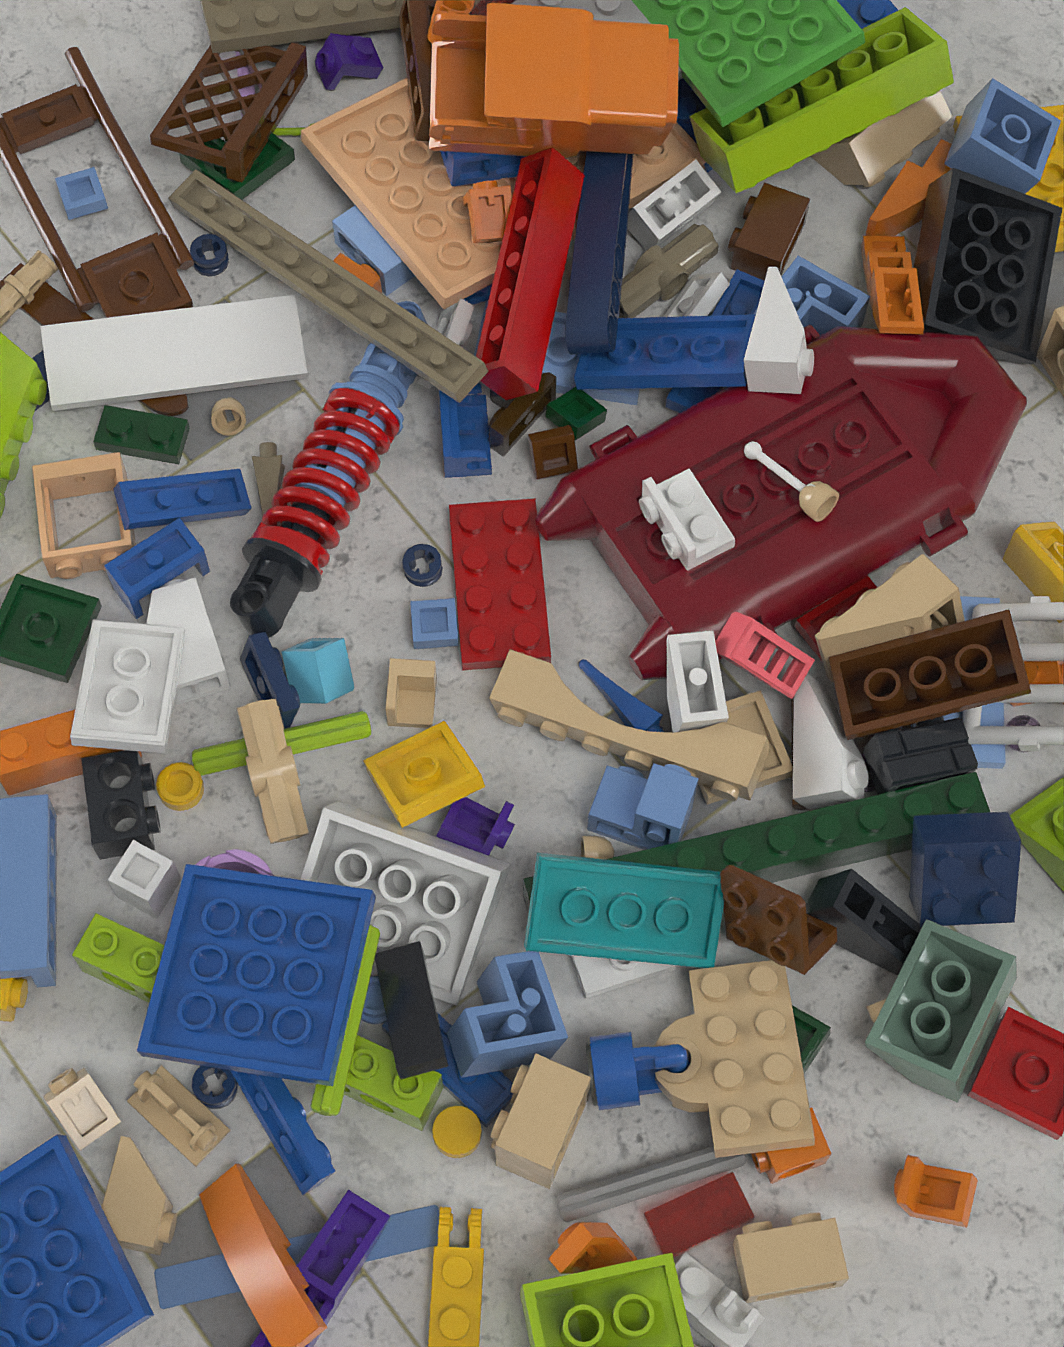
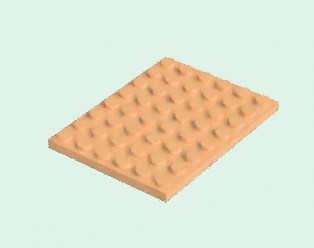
(410, 198)

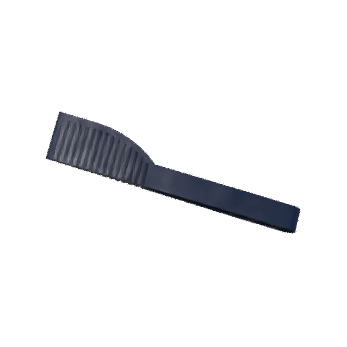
(599, 254)

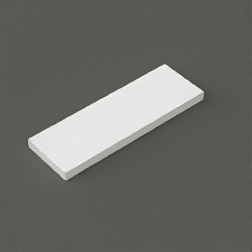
(173, 352)

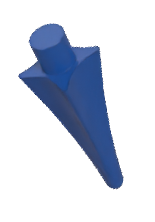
(628, 708)

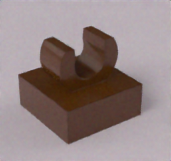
(553, 452)

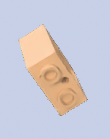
(74, 479)

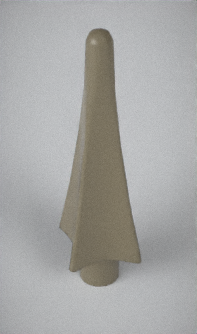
(268, 473)

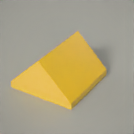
(1038, 558)

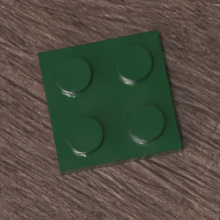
(45, 627)

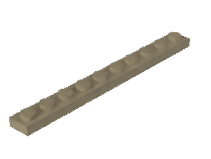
(330, 286)

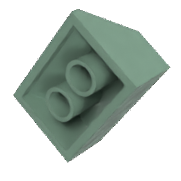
(942, 1009)

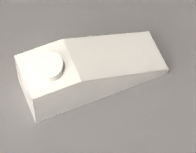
(777, 344)
(825, 763)

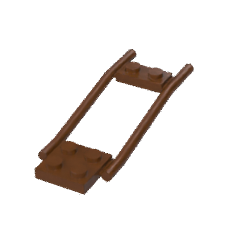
(128, 279)

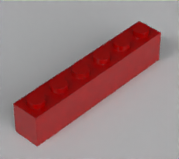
(529, 273)

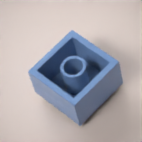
(1003, 138)

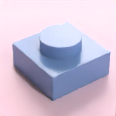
(81, 193)
(434, 623)

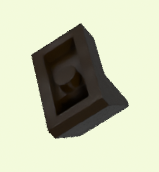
(519, 414)

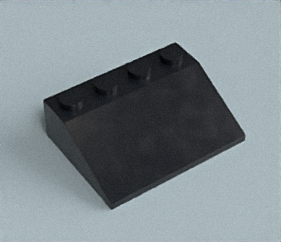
(986, 263)

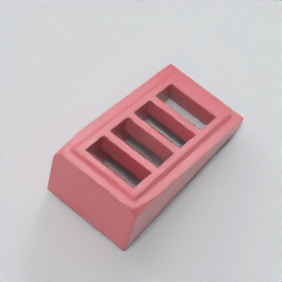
(738, 642)

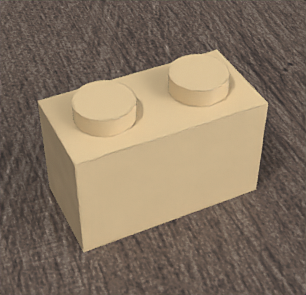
(789, 1258)

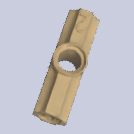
(272, 771)

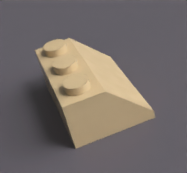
(869, 154)

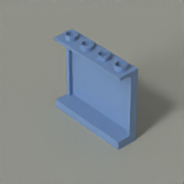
(28, 889)

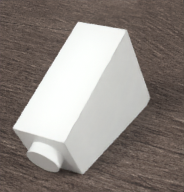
(201, 664)

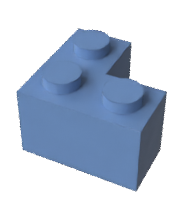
(823, 298)
(643, 809)
(513, 1023)

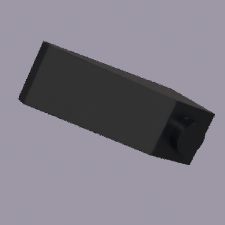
(864, 919)

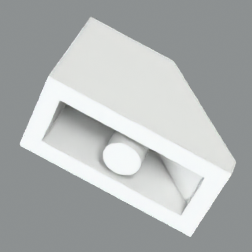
(694, 682)

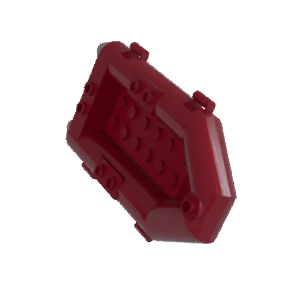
(885, 420)

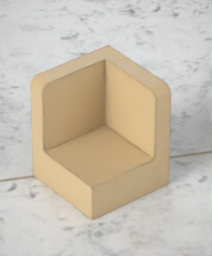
(411, 693)

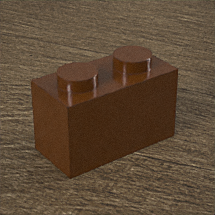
(769, 232)

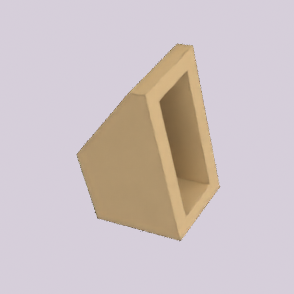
(137, 1203)

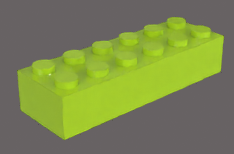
(887, 73)

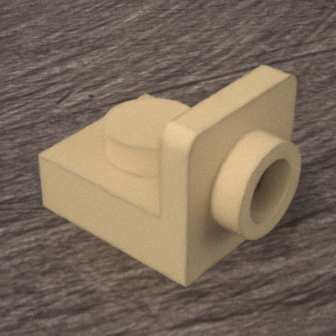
(80, 1107)

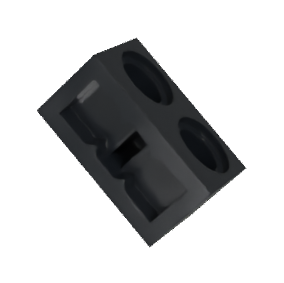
(111, 805)

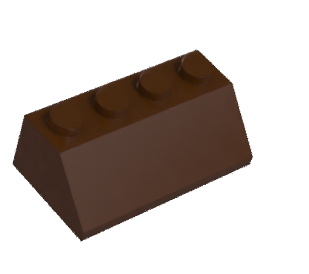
(929, 674)

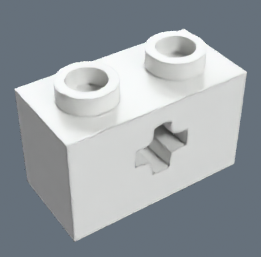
(672, 206)

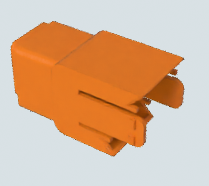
(550, 80)

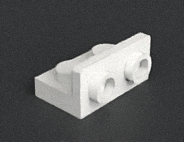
(686, 518)

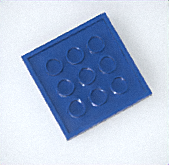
(258, 974)
(60, 1258)

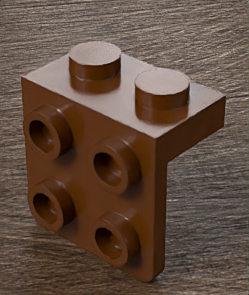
(773, 921)

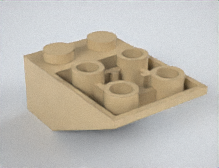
(906, 604)

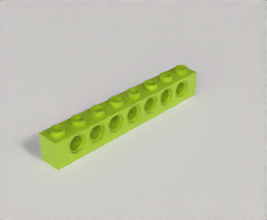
(132, 964)

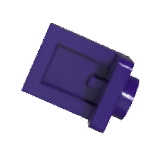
(347, 57)
(476, 826)

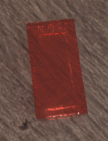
(699, 1216)

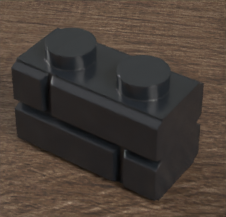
(919, 754)

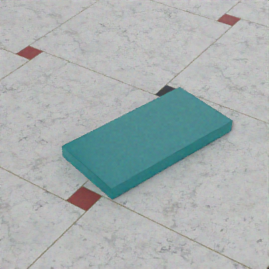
(624, 911)

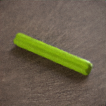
(300, 738)
(328, 1099)

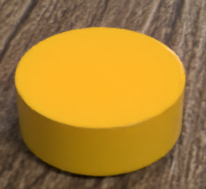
(180, 786)
(457, 1132)

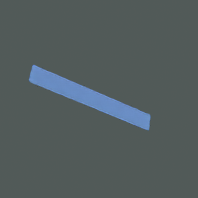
(213, 1278)

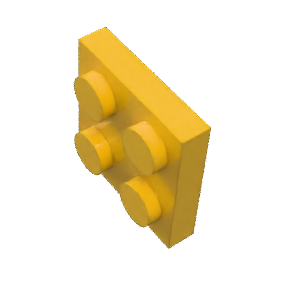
(424, 773)

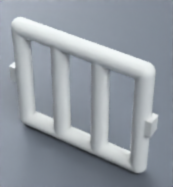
(1026, 737)

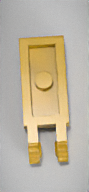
(456, 1285)

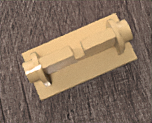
(177, 1114)

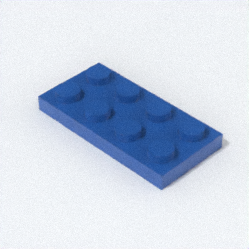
(671, 354)

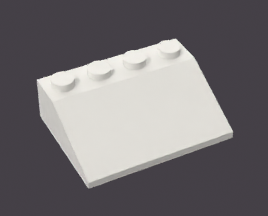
(421, 887)

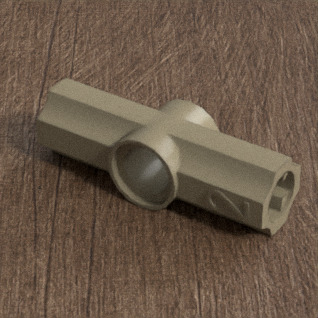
(665, 270)

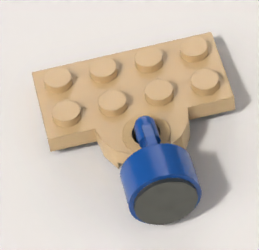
(725, 1059)

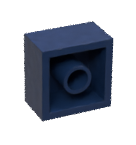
(964, 868)

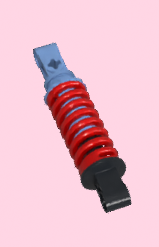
(322, 486)

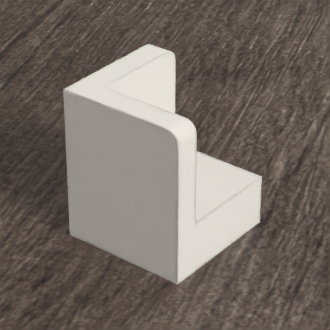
(144, 879)

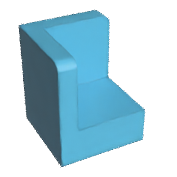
(319, 669)

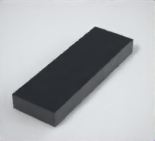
(410, 1010)

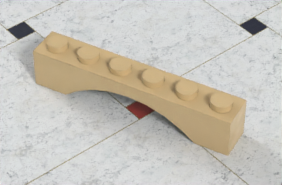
(719, 755)

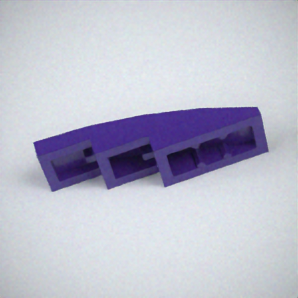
(338, 1255)

